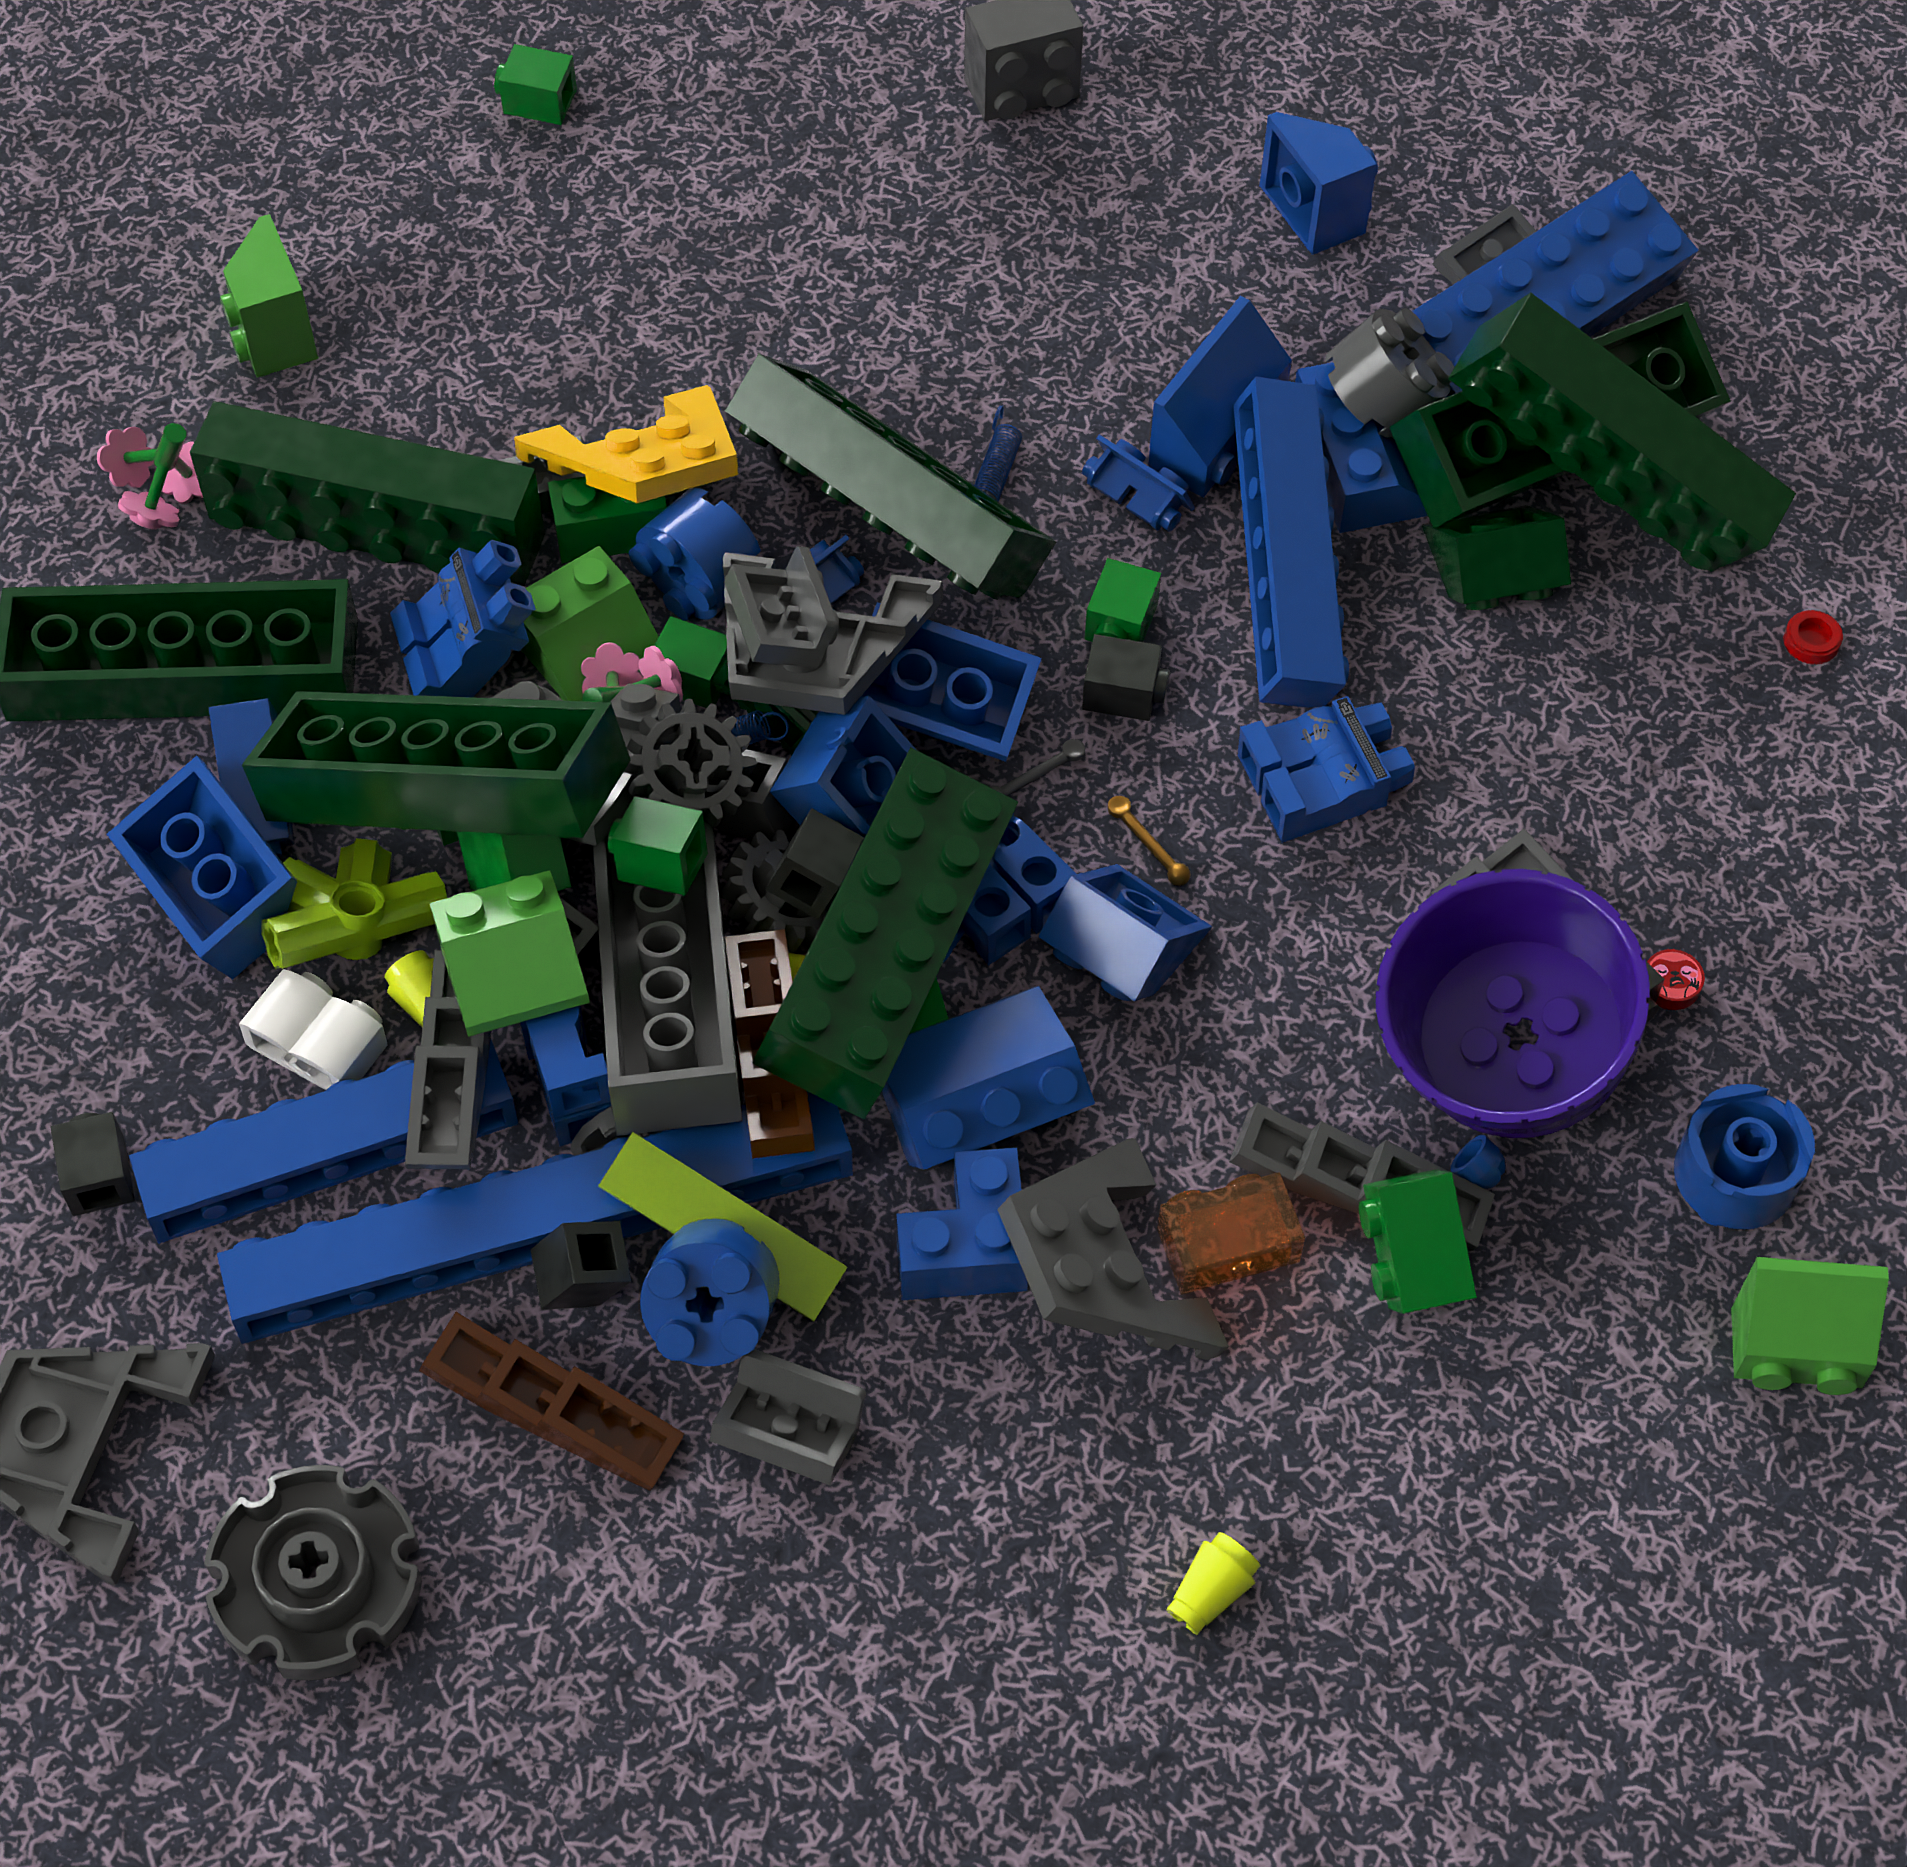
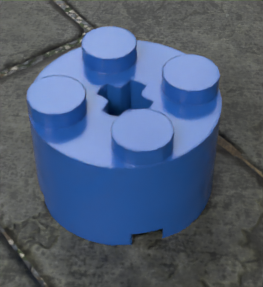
(686, 551)
(1743, 1157)
(690, 1322)

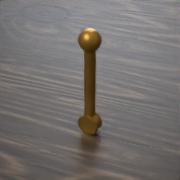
(1120, 808)

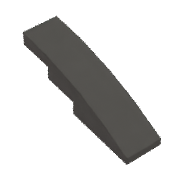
(445, 1082)
(1336, 1165)

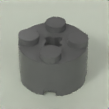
(1388, 369)

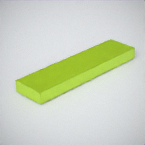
(678, 1195)

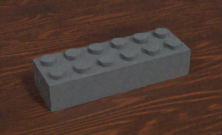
(666, 1000)

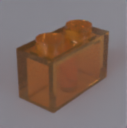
(1230, 1232)

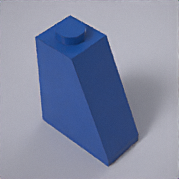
(235, 734)

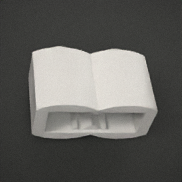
(312, 1031)

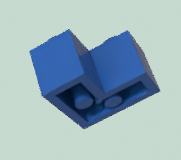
(967, 1246)

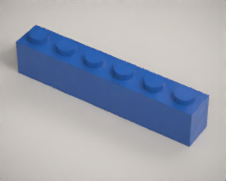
(1289, 544)
(291, 1149)

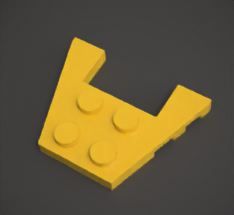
(676, 454)

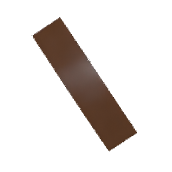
(759, 982)
(552, 1402)

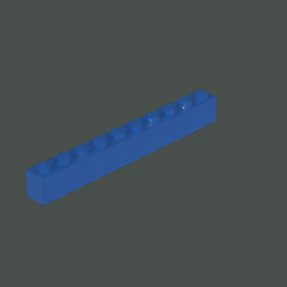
(490, 1225)

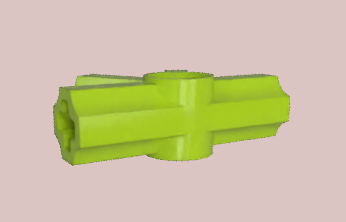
(351, 911)

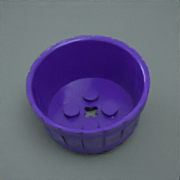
(1505, 954)

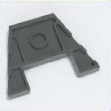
(849, 665)
(1084, 1262)
(55, 1428)

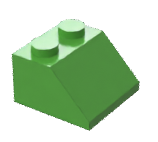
(266, 304)
(577, 613)
(509, 953)
(1808, 1324)

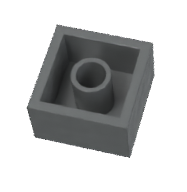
(1022, 55)

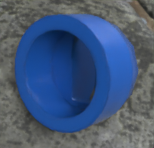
(1480, 1162)

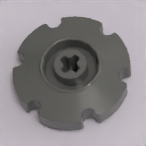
(358, 1591)

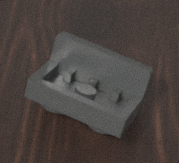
(783, 611)
(790, 1416)

